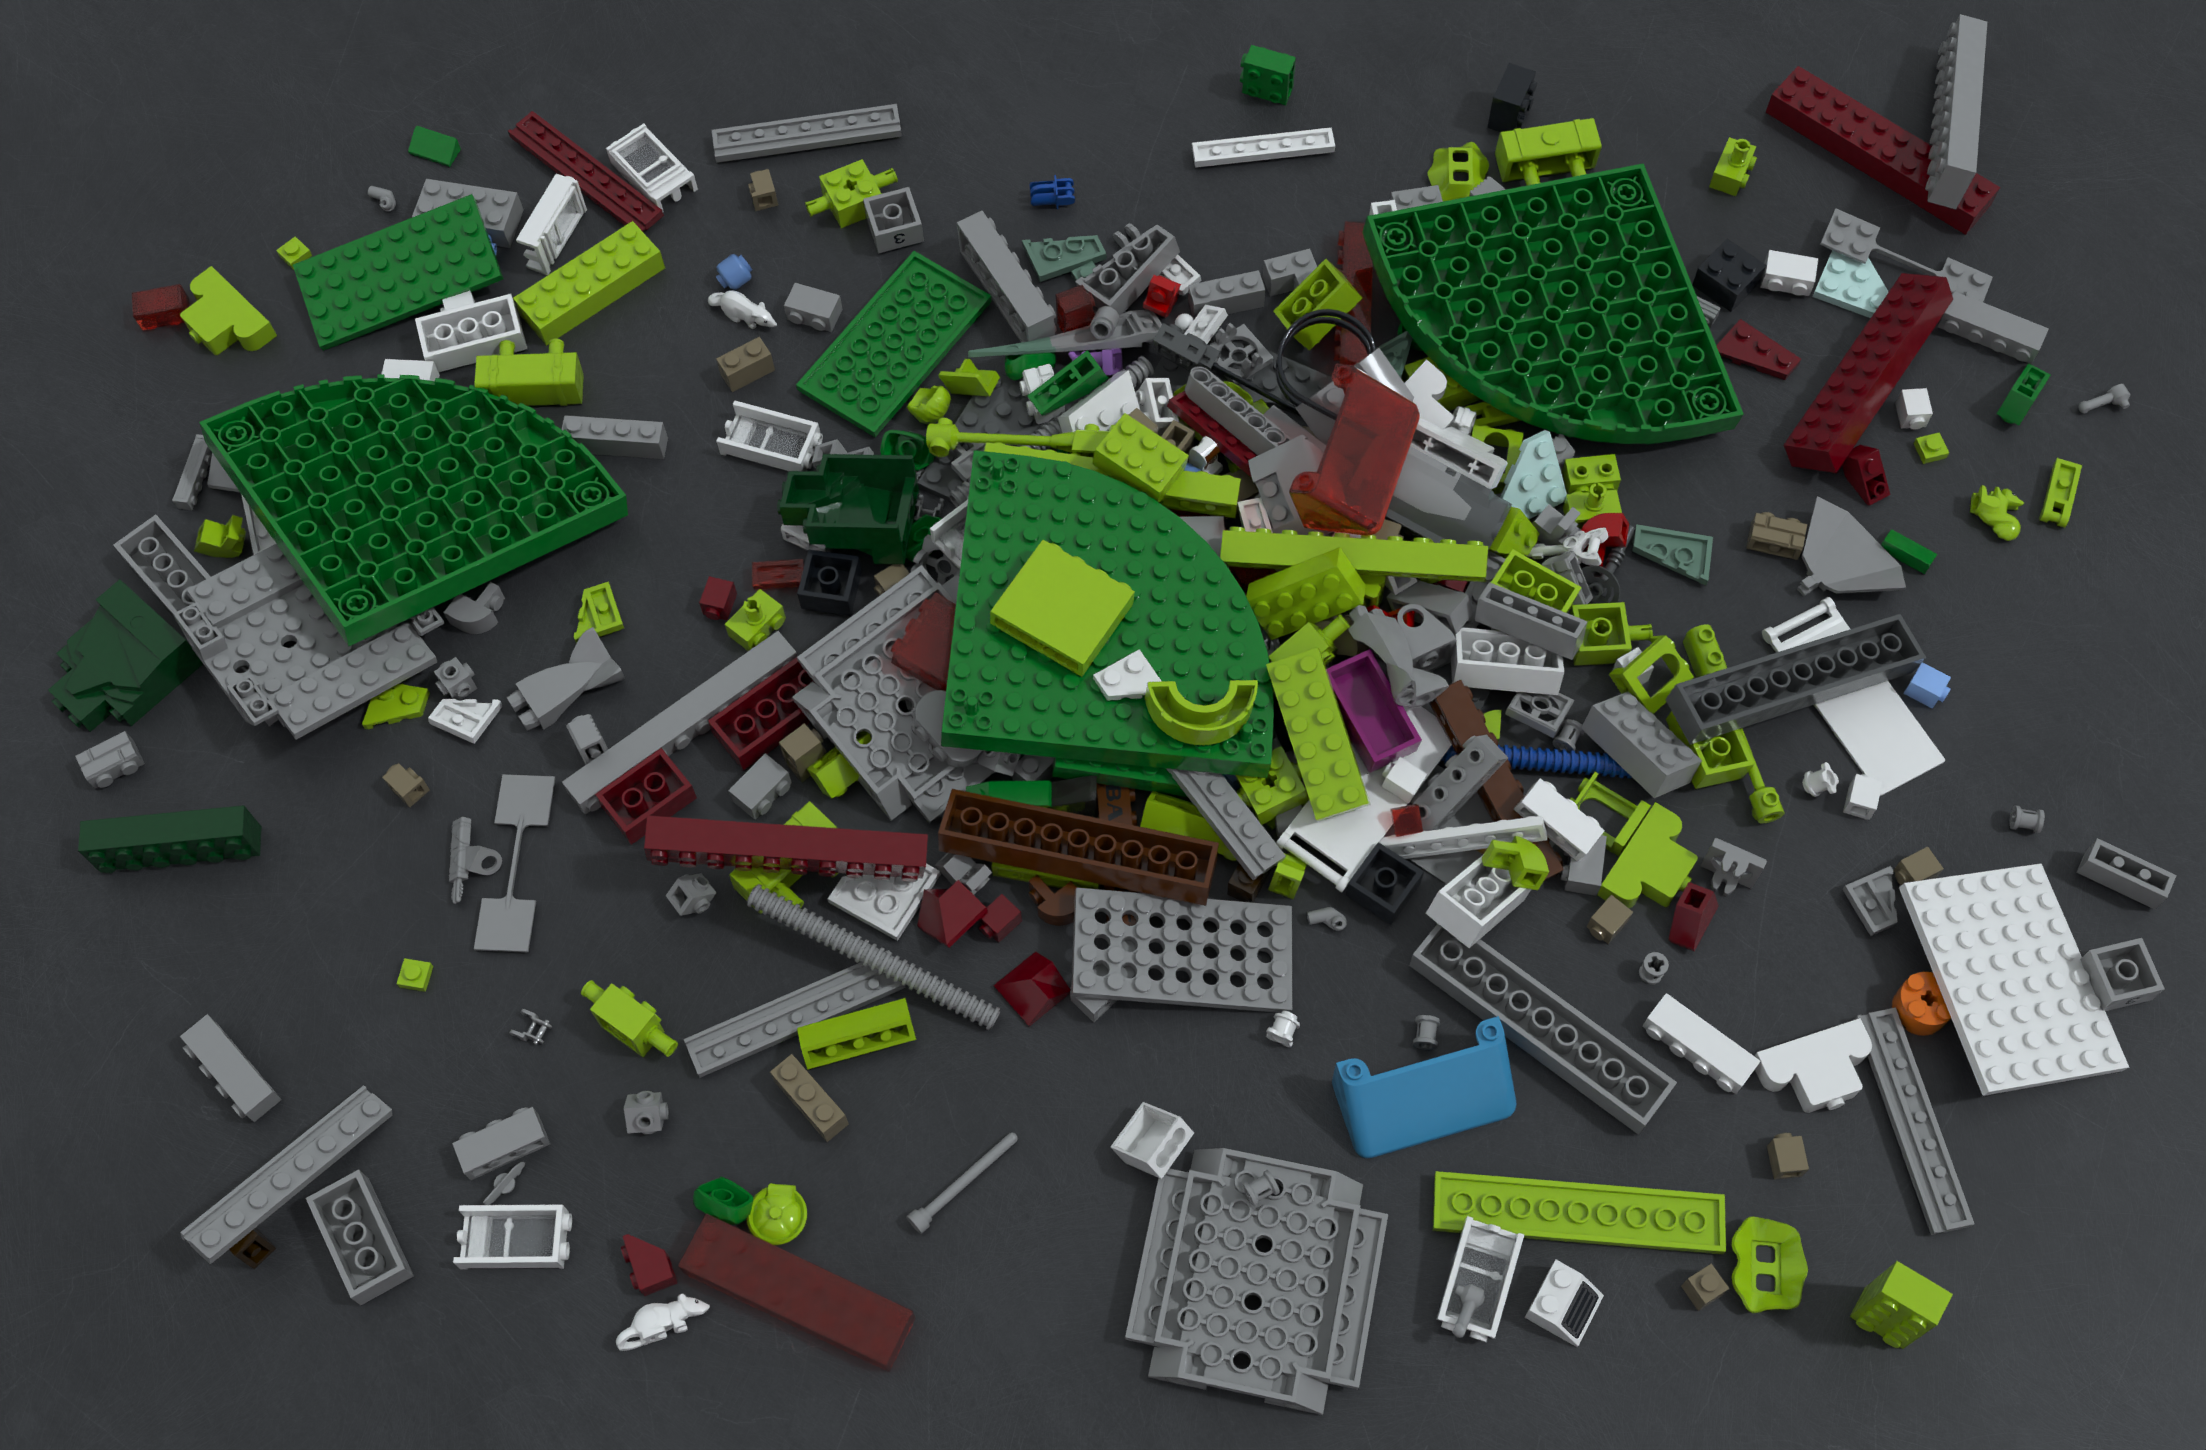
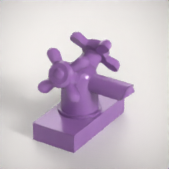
(1109, 359)

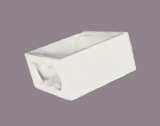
(1152, 1140)

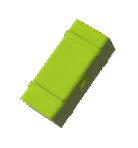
(1548, 150)
(532, 378)
(780, 882)

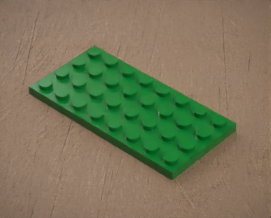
(397, 272)
(894, 343)

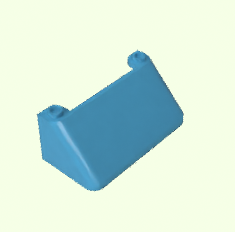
(1427, 1097)

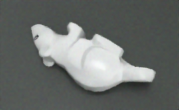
(740, 308)
(657, 1318)

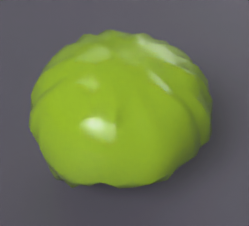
(930, 404)

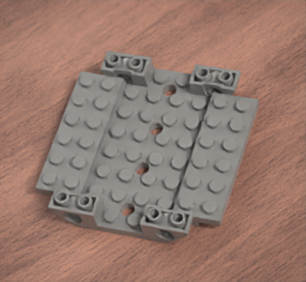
(261, 605)
(861, 692)
(1311, 1284)

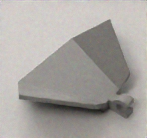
(1845, 555)

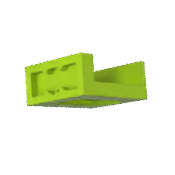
(1504, 438)
(1627, 680)
(1635, 814)

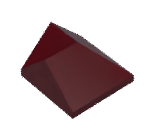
(949, 913)
(1033, 988)

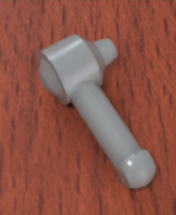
(2117, 395)
(1472, 1298)

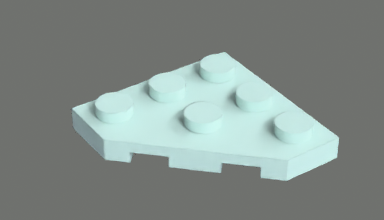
(1851, 285)
(1535, 477)

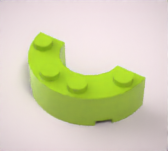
(1200, 723)

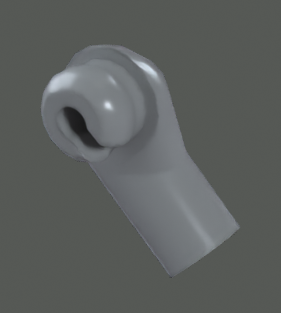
(385, 196)
(1329, 917)

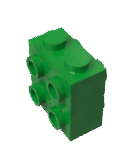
(1267, 74)

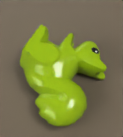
(1993, 511)

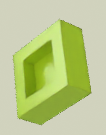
(294, 252)
(1931, 448)
(415, 975)

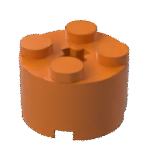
(1921, 1004)

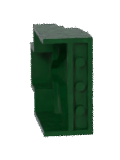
(855, 504)
(121, 662)

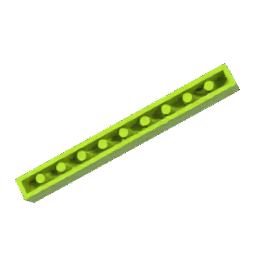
(1191, 491)
(1366, 554)

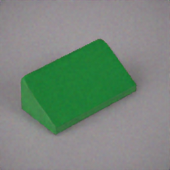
(434, 146)
(1908, 551)

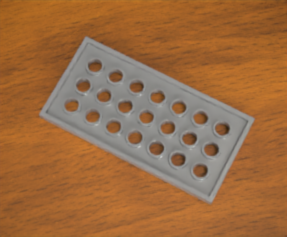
(1168, 989)

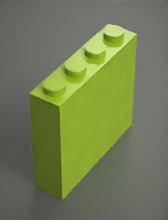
(1062, 607)

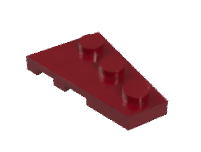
(1753, 348)

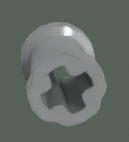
(1568, 736)
(2026, 819)
(1648, 974)
(1426, 1032)
(1260, 1188)

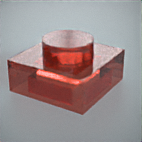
(1406, 820)

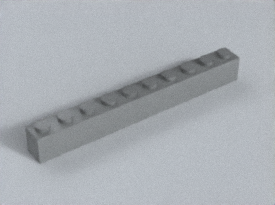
(680, 721)

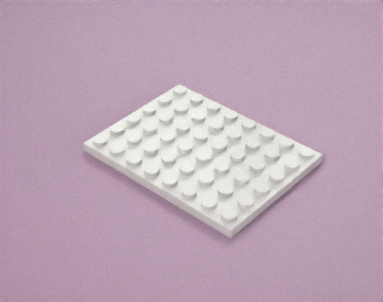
(2012, 978)

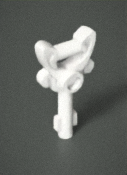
(1577, 544)

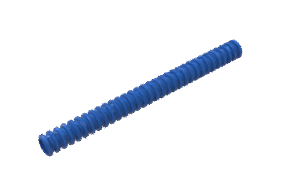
(1557, 760)

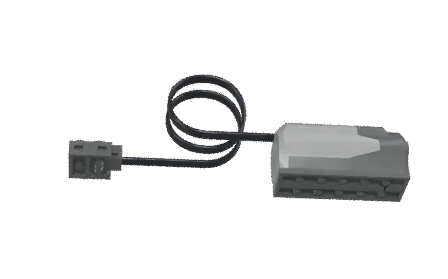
(1428, 496)

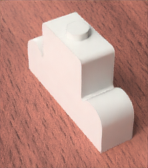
(1428, 387)
(1459, 452)
(1817, 1065)

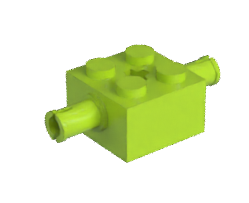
(845, 190)
(1606, 633)
(1310, 637)
(1273, 801)
(627, 1019)

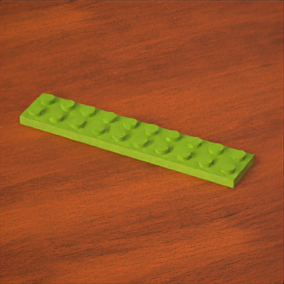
(1582, 1212)

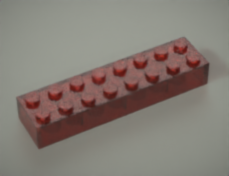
(797, 1292)

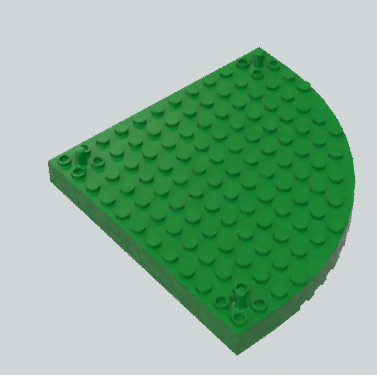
(1560, 307)
(407, 490)
(1183, 618)

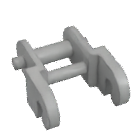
(936, 512)
(527, 1035)

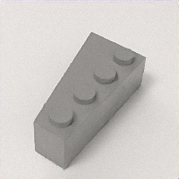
(1131, 270)

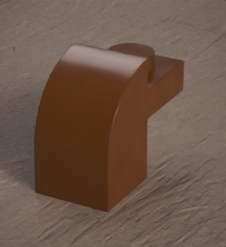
(1053, 908)

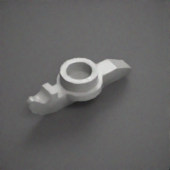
(504, 1183)

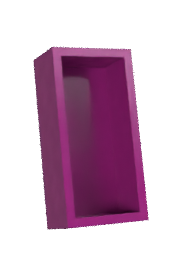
(1370, 714)

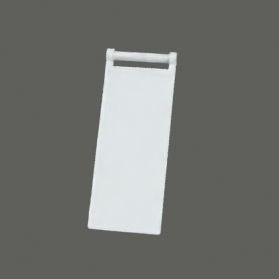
(1868, 722)
(1353, 835)

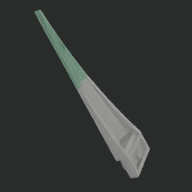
(1131, 331)

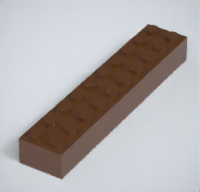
(1078, 847)

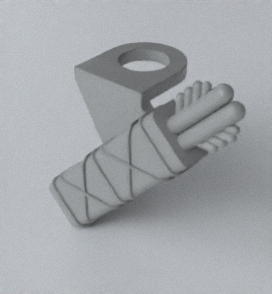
(467, 857)

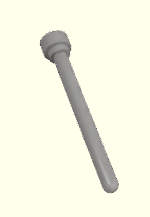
(921, 1218)

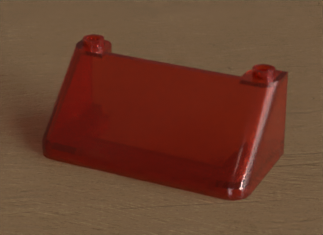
(1360, 459)

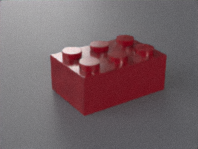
(645, 790)

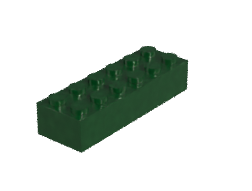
(170, 838)

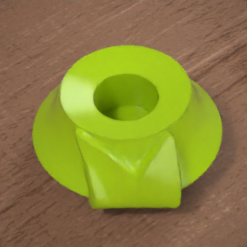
(777, 1214)

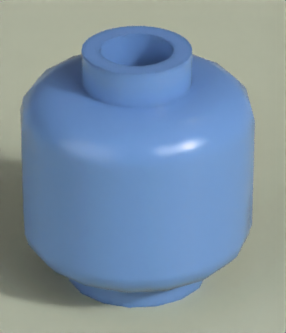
(733, 272)

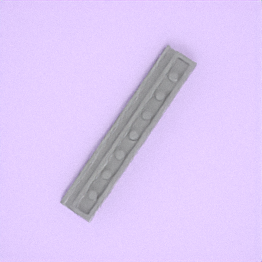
(806, 133)
(1230, 820)
(781, 1017)
(1915, 1124)
(285, 1174)

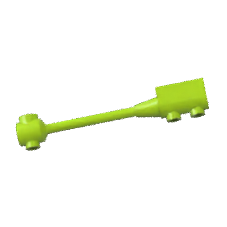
(946, 436)
(1705, 659)

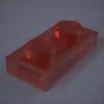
(777, 574)

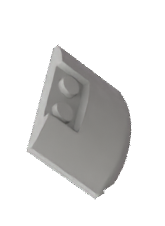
(1331, 397)
(1274, 475)

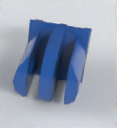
(1052, 192)

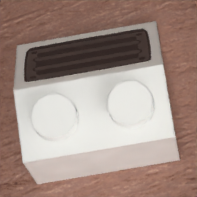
(1565, 1303)

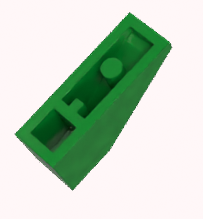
(1068, 384)
(2023, 394)
(1028, 792)

